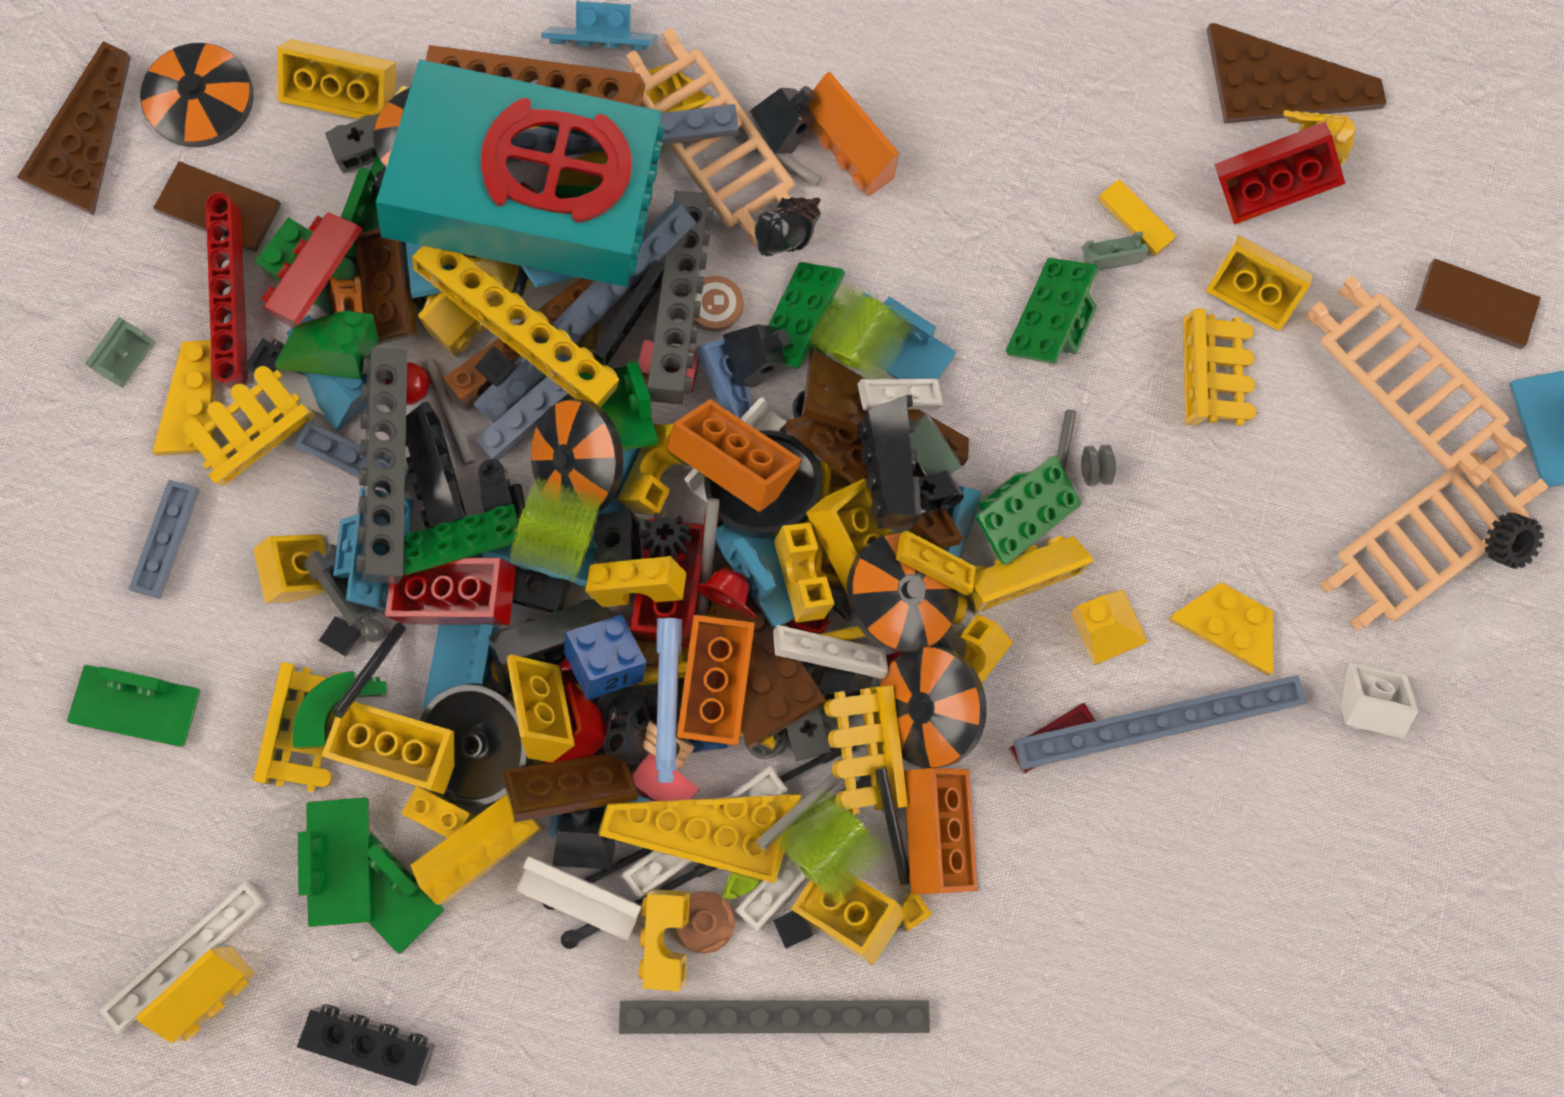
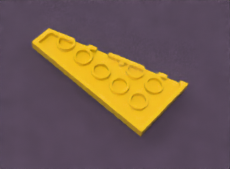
(706, 830)

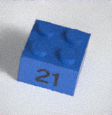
(604, 657)

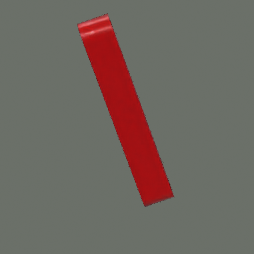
(218, 280)

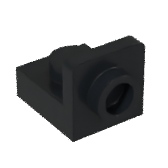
(265, 355)

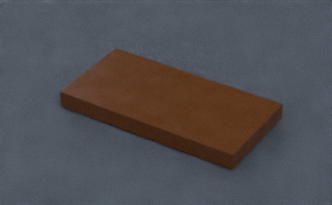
(186, 199)
(385, 285)
(1478, 303)
(568, 786)

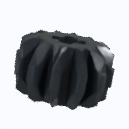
(656, 532)

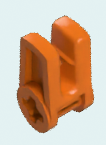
(345, 291)

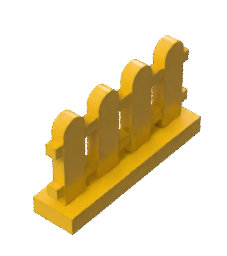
(1200, 374)
(248, 450)
(275, 738)
(882, 741)

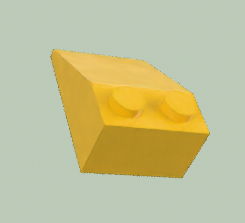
(859, 924)

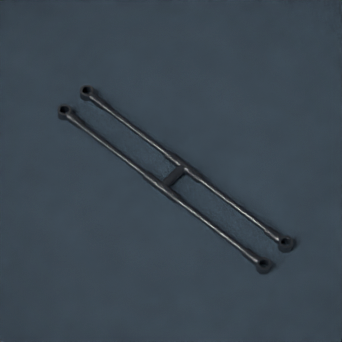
(701, 869)

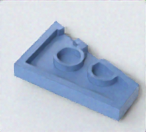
(718, 369)

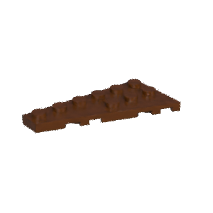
(77, 143)
(835, 400)
(776, 686)

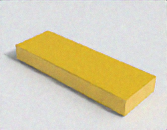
(1136, 217)
(936, 562)

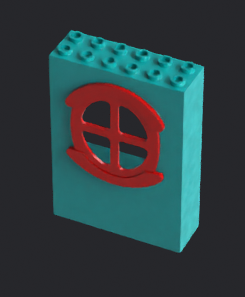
(455, 194)

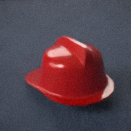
(728, 590)

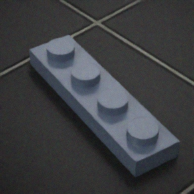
(520, 419)
(335, 450)
(164, 539)

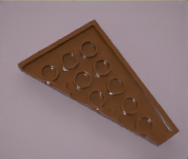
(1265, 79)
(843, 453)

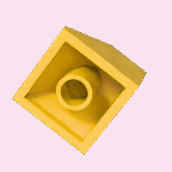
(1108, 626)

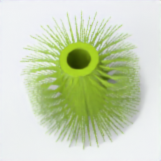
(861, 332)
(555, 529)
(824, 856)

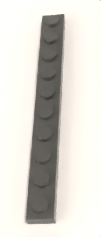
(773, 1016)

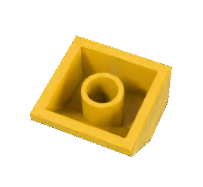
(282, 567)

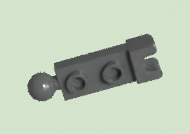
(322, 569)

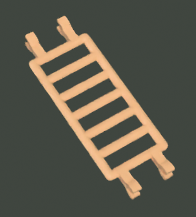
(771, 162)
(1495, 429)
(1411, 508)

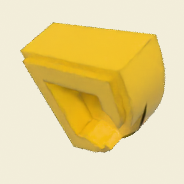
(915, 911)

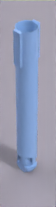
(669, 647)

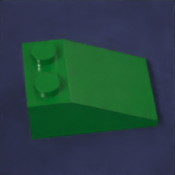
(280, 251)
(330, 345)

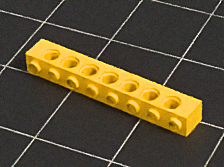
(429, 264)

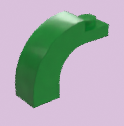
(317, 706)

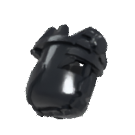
(787, 226)

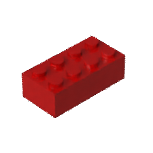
(455, 594)
(647, 611)

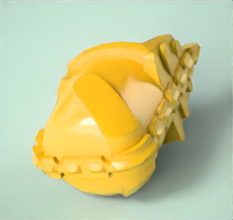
(1341, 128)

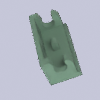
(1115, 252)
(120, 352)
(932, 448)

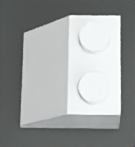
(1378, 701)

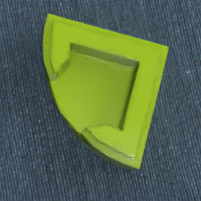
(738, 885)

